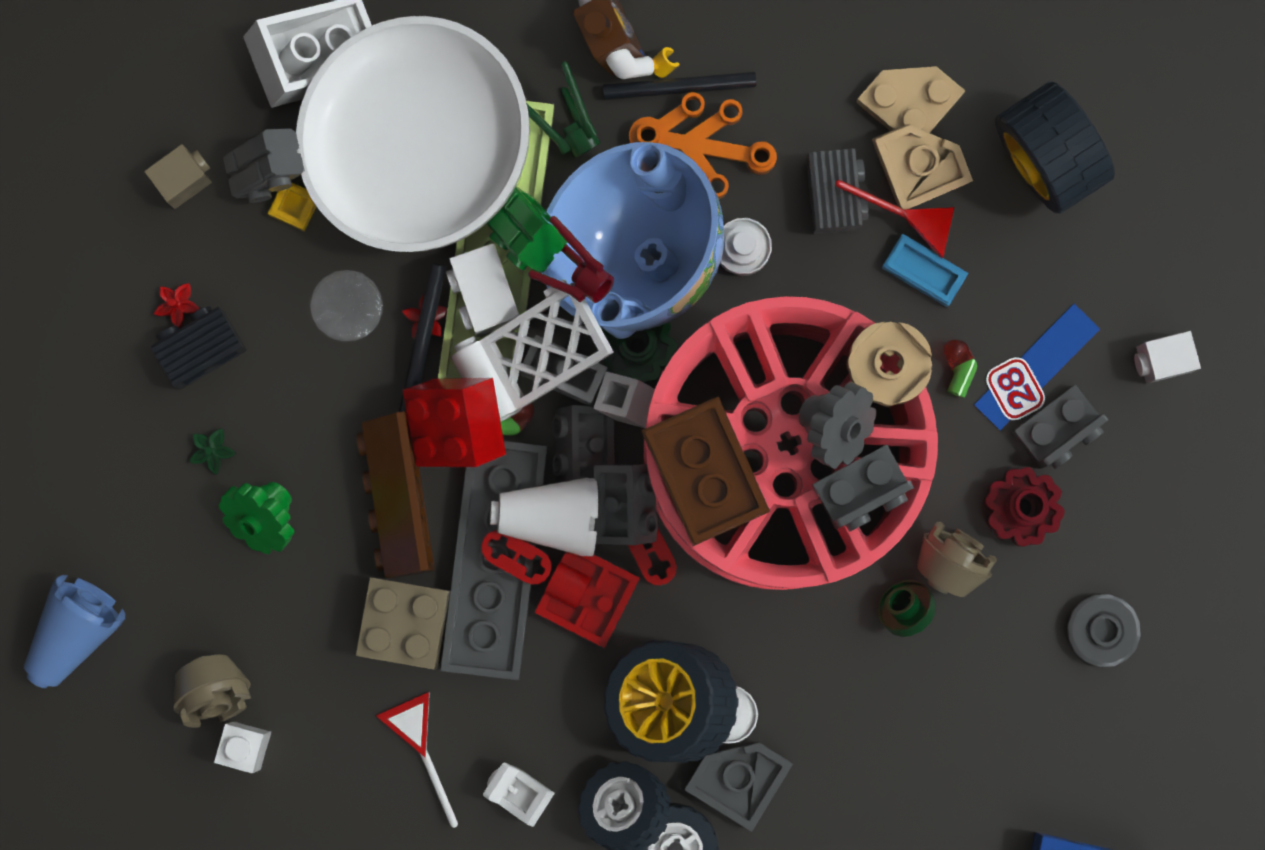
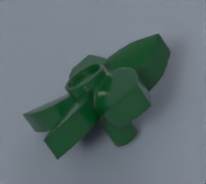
(211, 450)

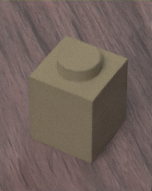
(179, 175)

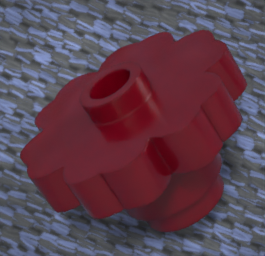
(1039, 494)

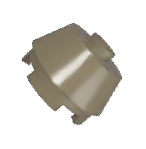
(953, 561)
(210, 689)

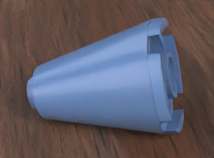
(69, 630)

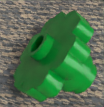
(258, 515)

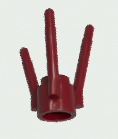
(589, 276)

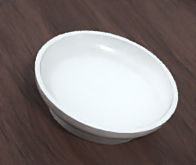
(413, 134)

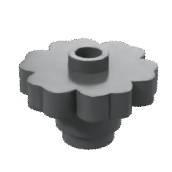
(838, 423)

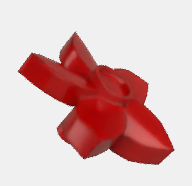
(176, 303)
(413, 314)

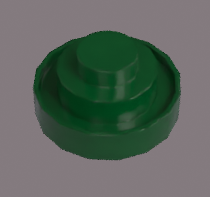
(906, 608)

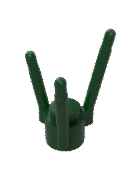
(581, 134)

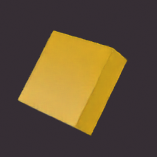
(293, 207)

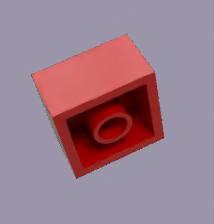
(454, 422)

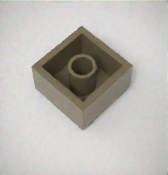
(403, 623)

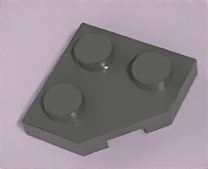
(739, 781)

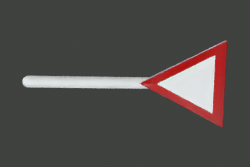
(411, 724)

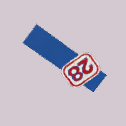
(1018, 382)

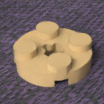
(914, 362)

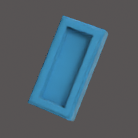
(924, 270)

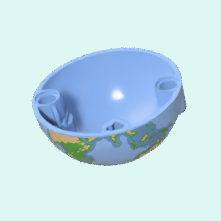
(652, 243)

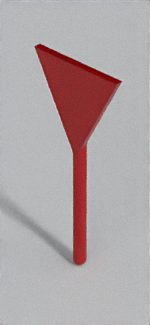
(930, 223)

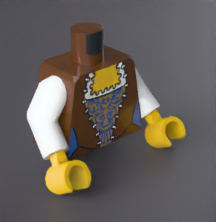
(615, 42)

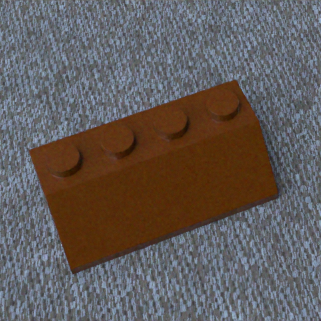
(397, 497)

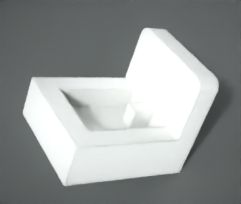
(518, 793)

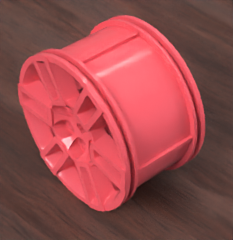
(837, 329)

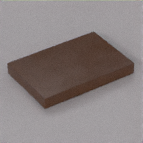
(705, 471)

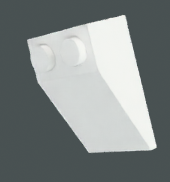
(295, 44)

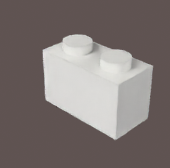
(483, 289)

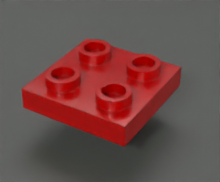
(587, 596)

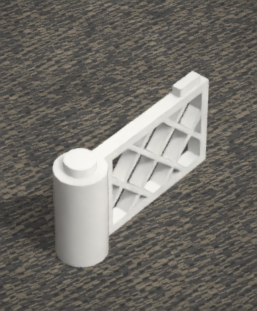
(485, 360)

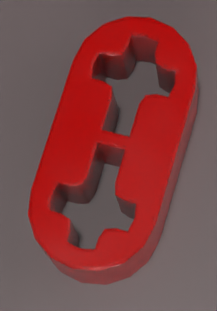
(644, 562)
(511, 565)

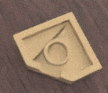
(910, 97)
(920, 165)

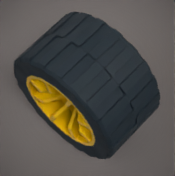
(1055, 147)
(670, 701)

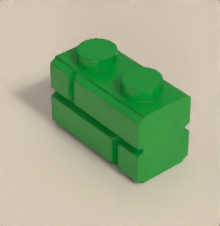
(526, 231)

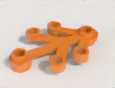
(695, 141)

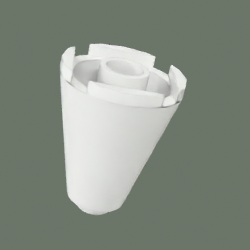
(551, 515)

